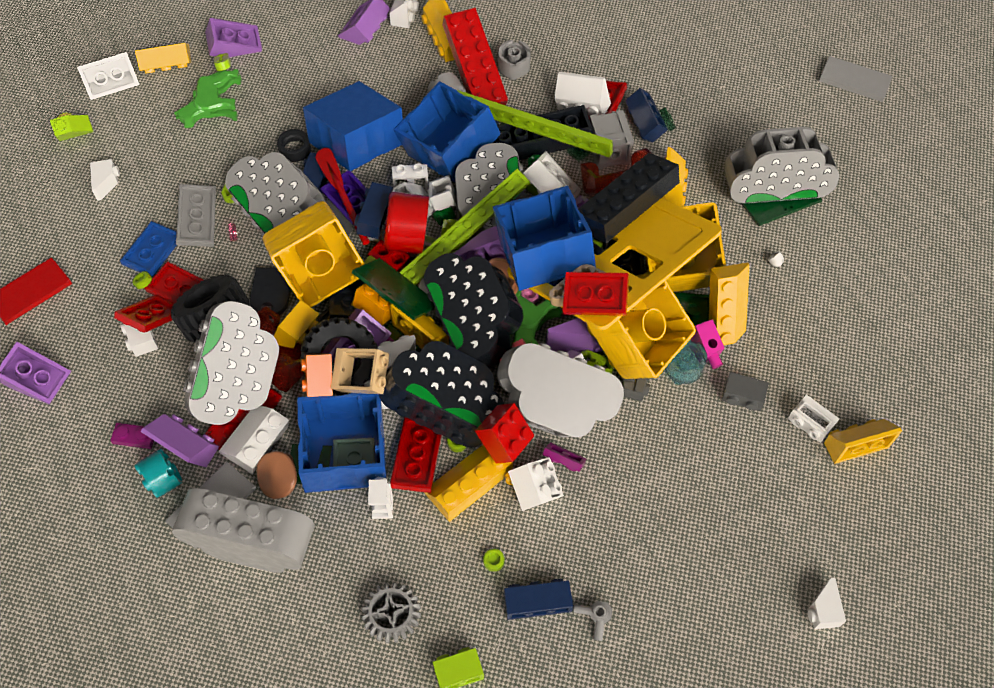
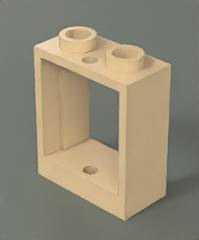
(344, 367)

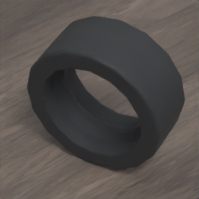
(294, 135)

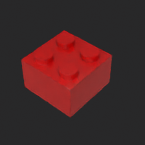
(505, 433)

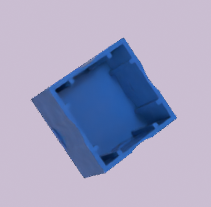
(353, 124)
(446, 129)
(544, 237)
(334, 418)

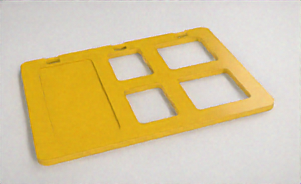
(660, 233)

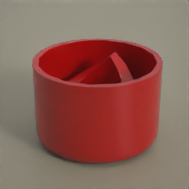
(406, 222)

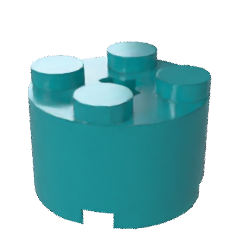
(159, 473)

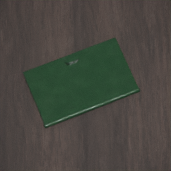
(769, 211)
(395, 288)

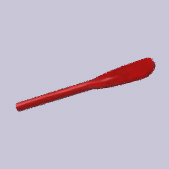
(332, 172)

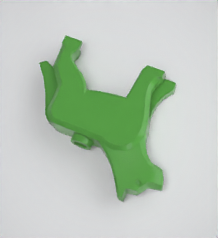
(207, 98)
(534, 318)

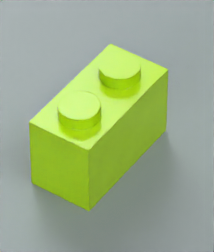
(458, 669)

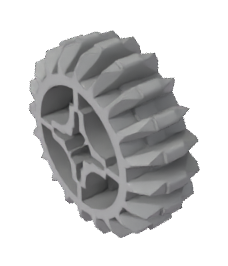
(383, 613)

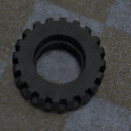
(198, 300)
(345, 328)

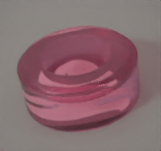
(232, 232)

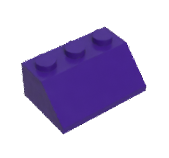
(355, 192)

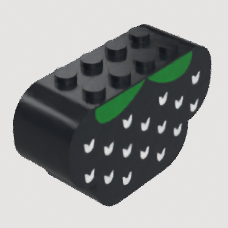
(474, 305)
(442, 391)

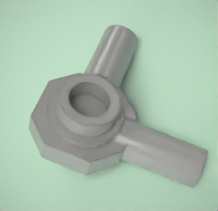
(600, 613)

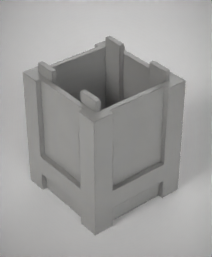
(616, 128)

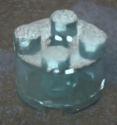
(687, 364)

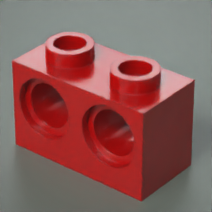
(390, 257)

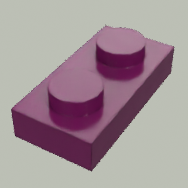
(130, 436)
(560, 455)

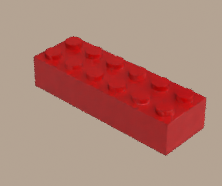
(474, 56)

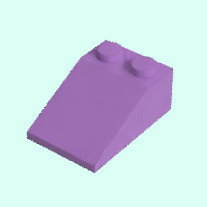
(232, 38)
(571, 336)
(32, 373)

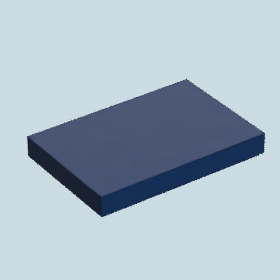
(150, 249)

